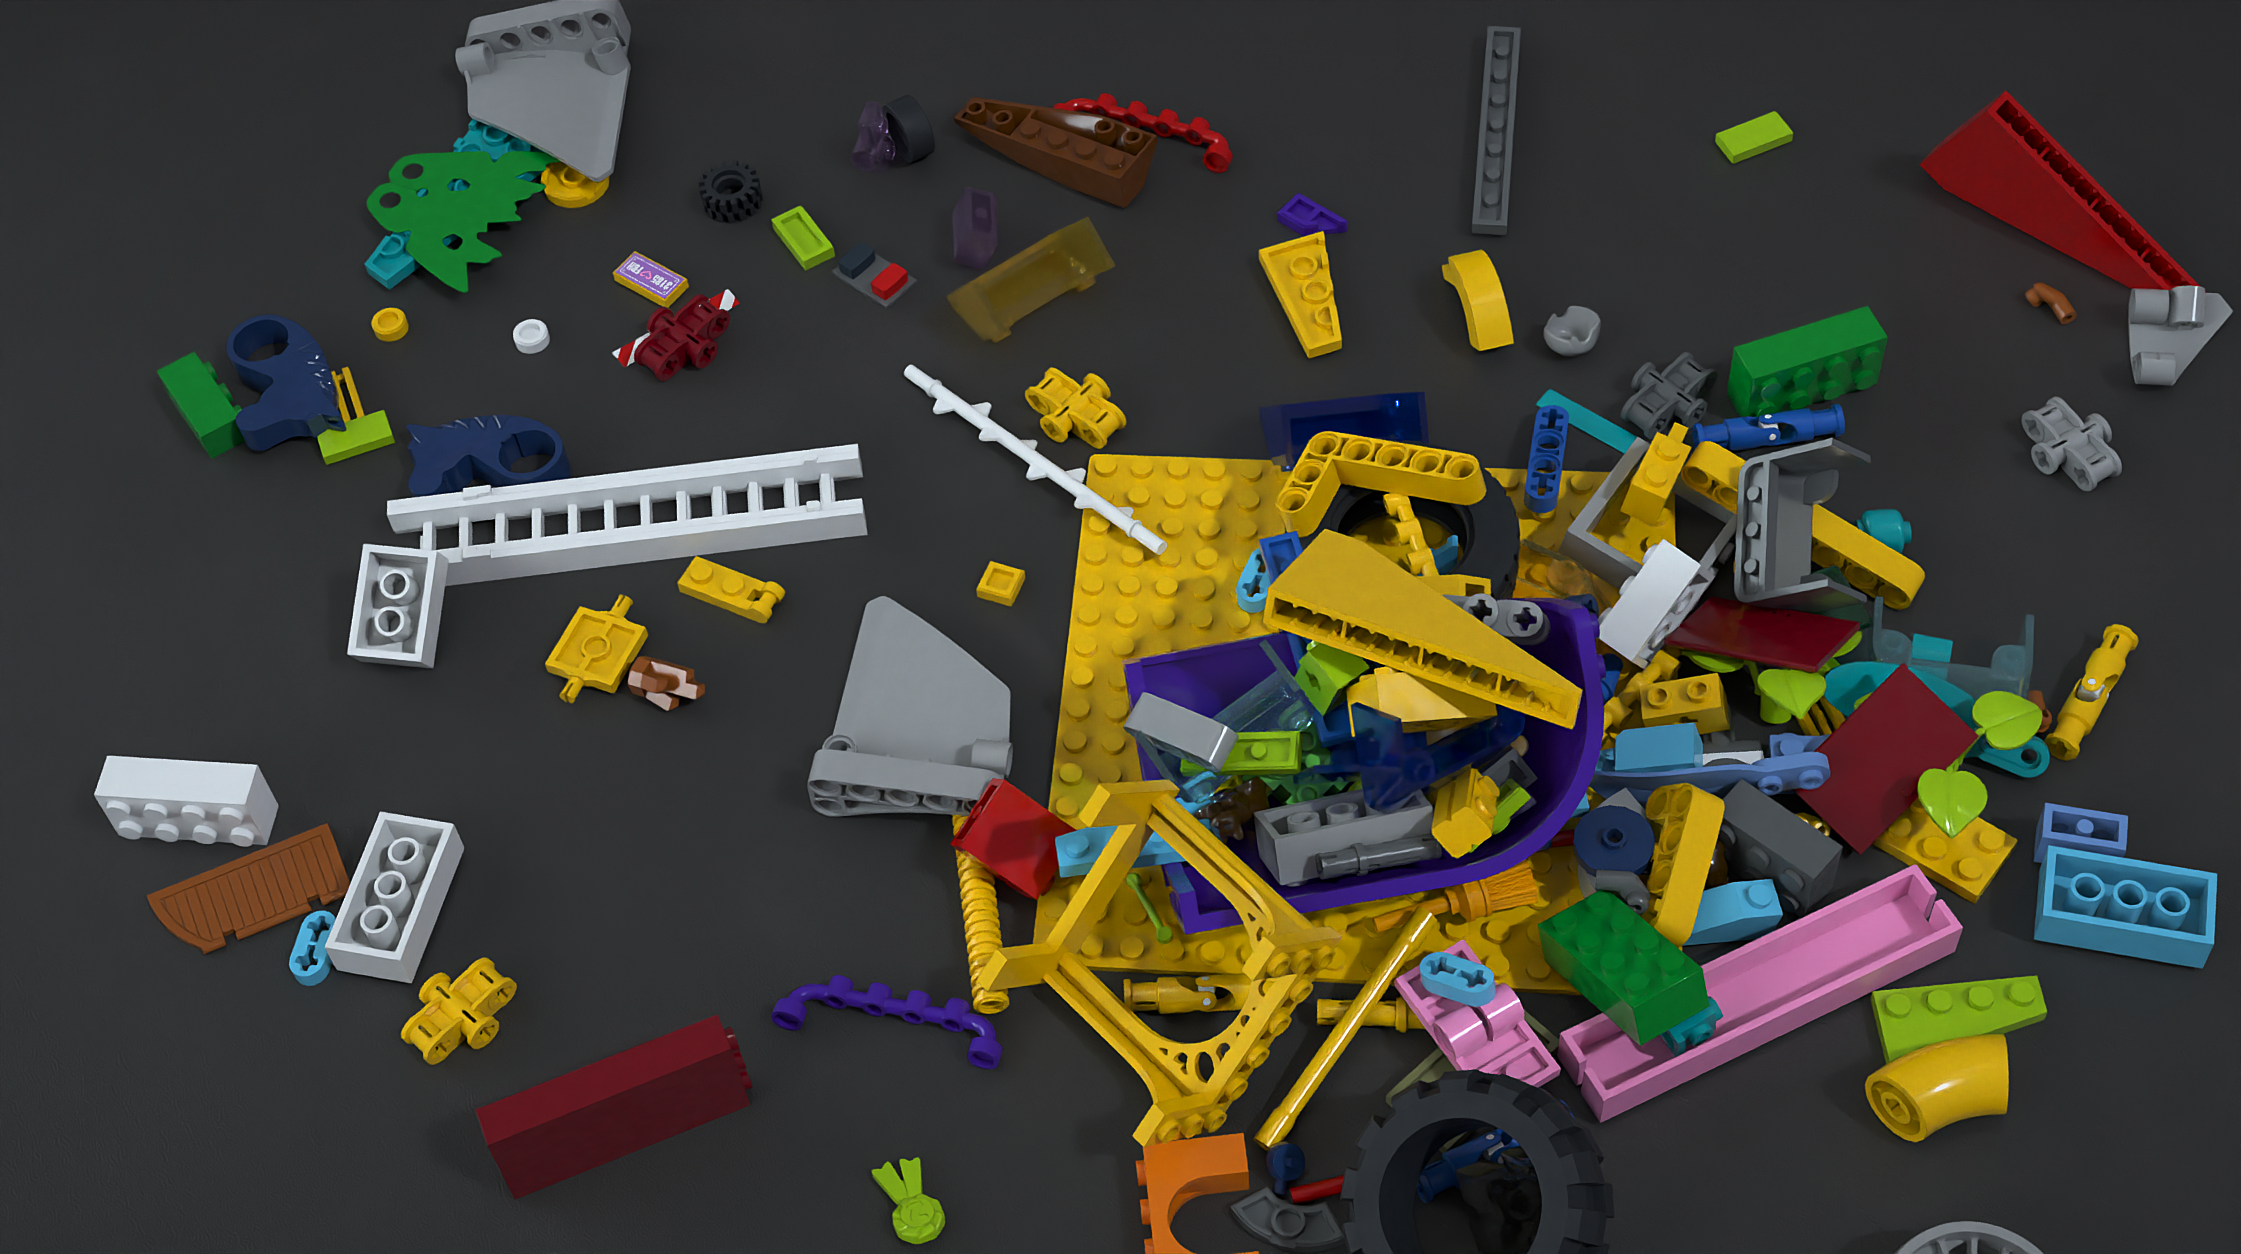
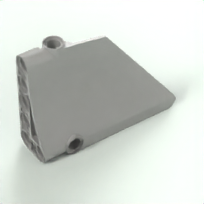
(552, 78)
(914, 724)

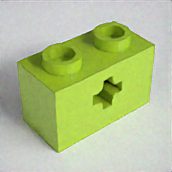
(1327, 673)

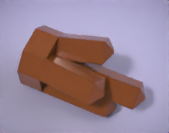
(662, 681)

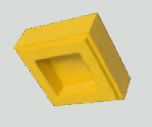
(1000, 583)

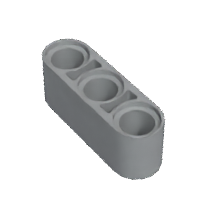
(1182, 732)

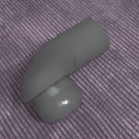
(1628, 887)

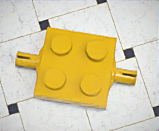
(596, 649)

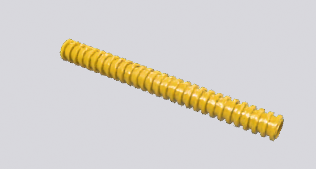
(980, 926)

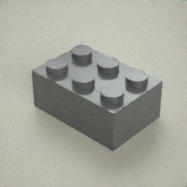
(1775, 844)

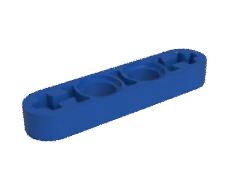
(1546, 458)

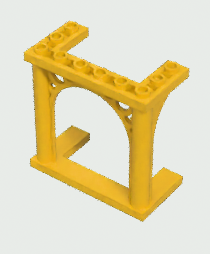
(1286, 955)

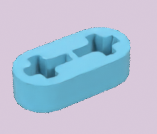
(1249, 579)
(309, 947)
(1456, 981)

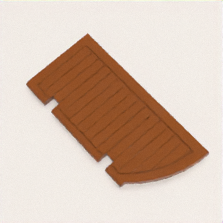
(254, 891)

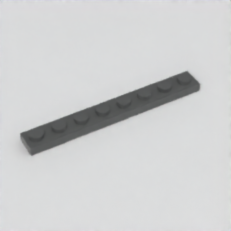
(1496, 131)

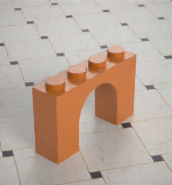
(1185, 1171)

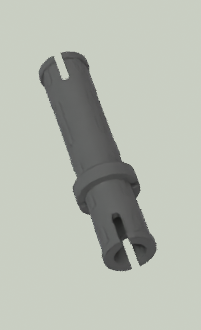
(1361, 859)

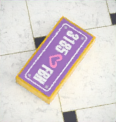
(650, 279)

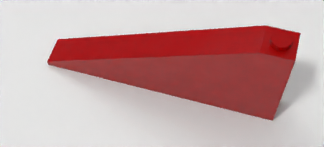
(2031, 182)

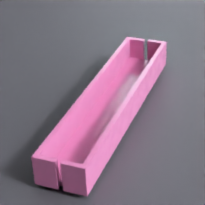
(1772, 989)

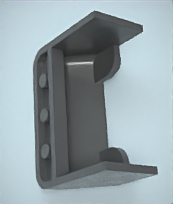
(1776, 527)

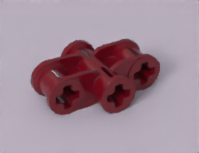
(682, 337)

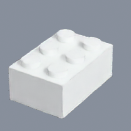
(1653, 603)
(398, 606)

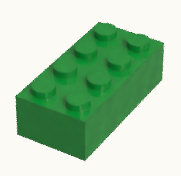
(1807, 364)
(1623, 966)

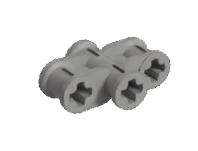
(2071, 444)
(1507, 617)

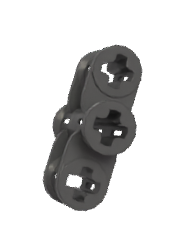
(1668, 395)

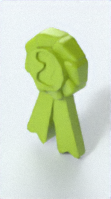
(917, 1215)

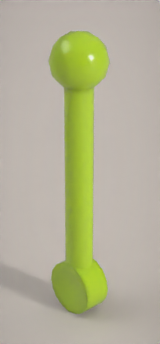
(1163, 933)

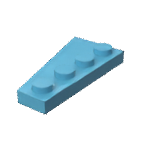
(1081, 848)

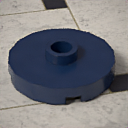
(1597, 852)

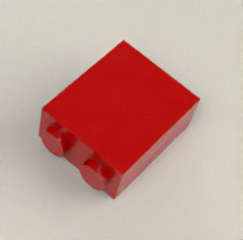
(1012, 838)

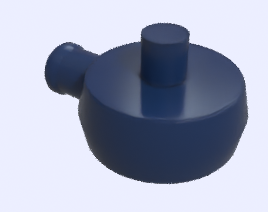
(1285, 1163)

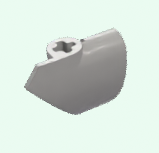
(2170, 330)

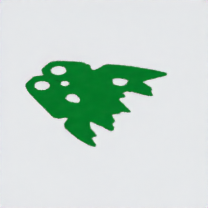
(461, 212)

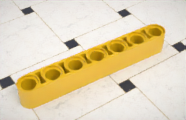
(1836, 542)

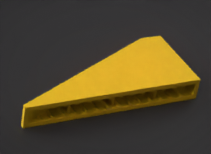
(1377, 610)

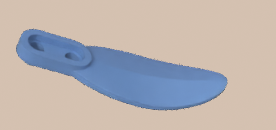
(1767, 775)

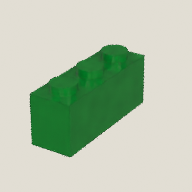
(203, 403)

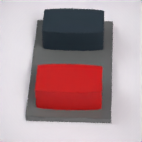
(873, 275)

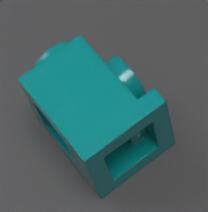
(1693, 1030)

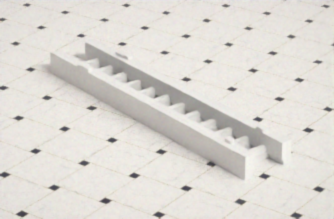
(646, 541)

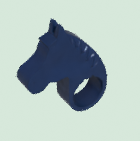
(295, 385)
(482, 448)

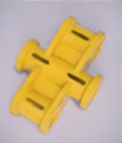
(1075, 408)
(458, 1010)

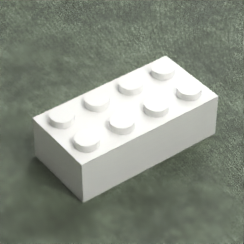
(187, 800)
(395, 897)

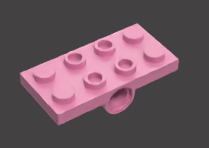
(1481, 1037)

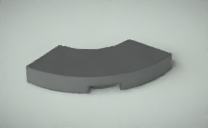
(1286, 1225)

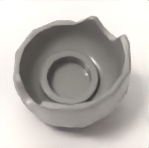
(1573, 332)

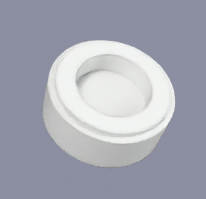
(531, 336)

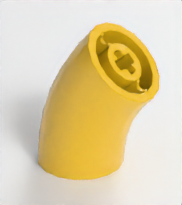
(1941, 1085)

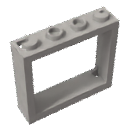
(1610, 563)

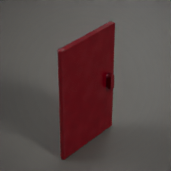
(1763, 634)
(1884, 752)

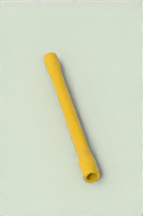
(1284, 1116)

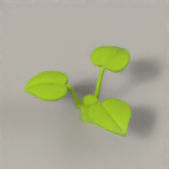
(1782, 690)
(1959, 797)

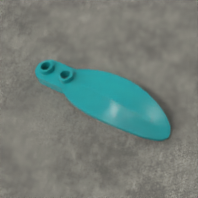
(1856, 679)

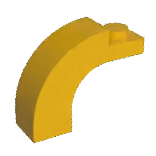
(1481, 298)

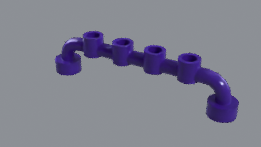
(983, 1051)

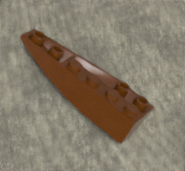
(1066, 146)

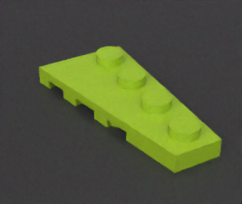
(1938, 1013)

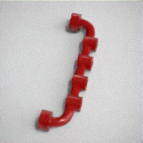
(1217, 156)

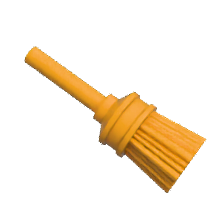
(1473, 899)

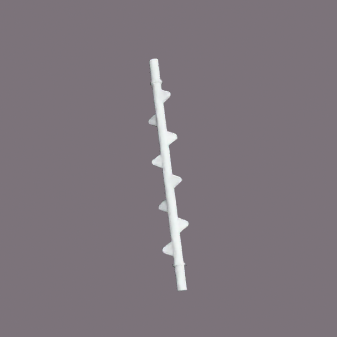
(1039, 465)

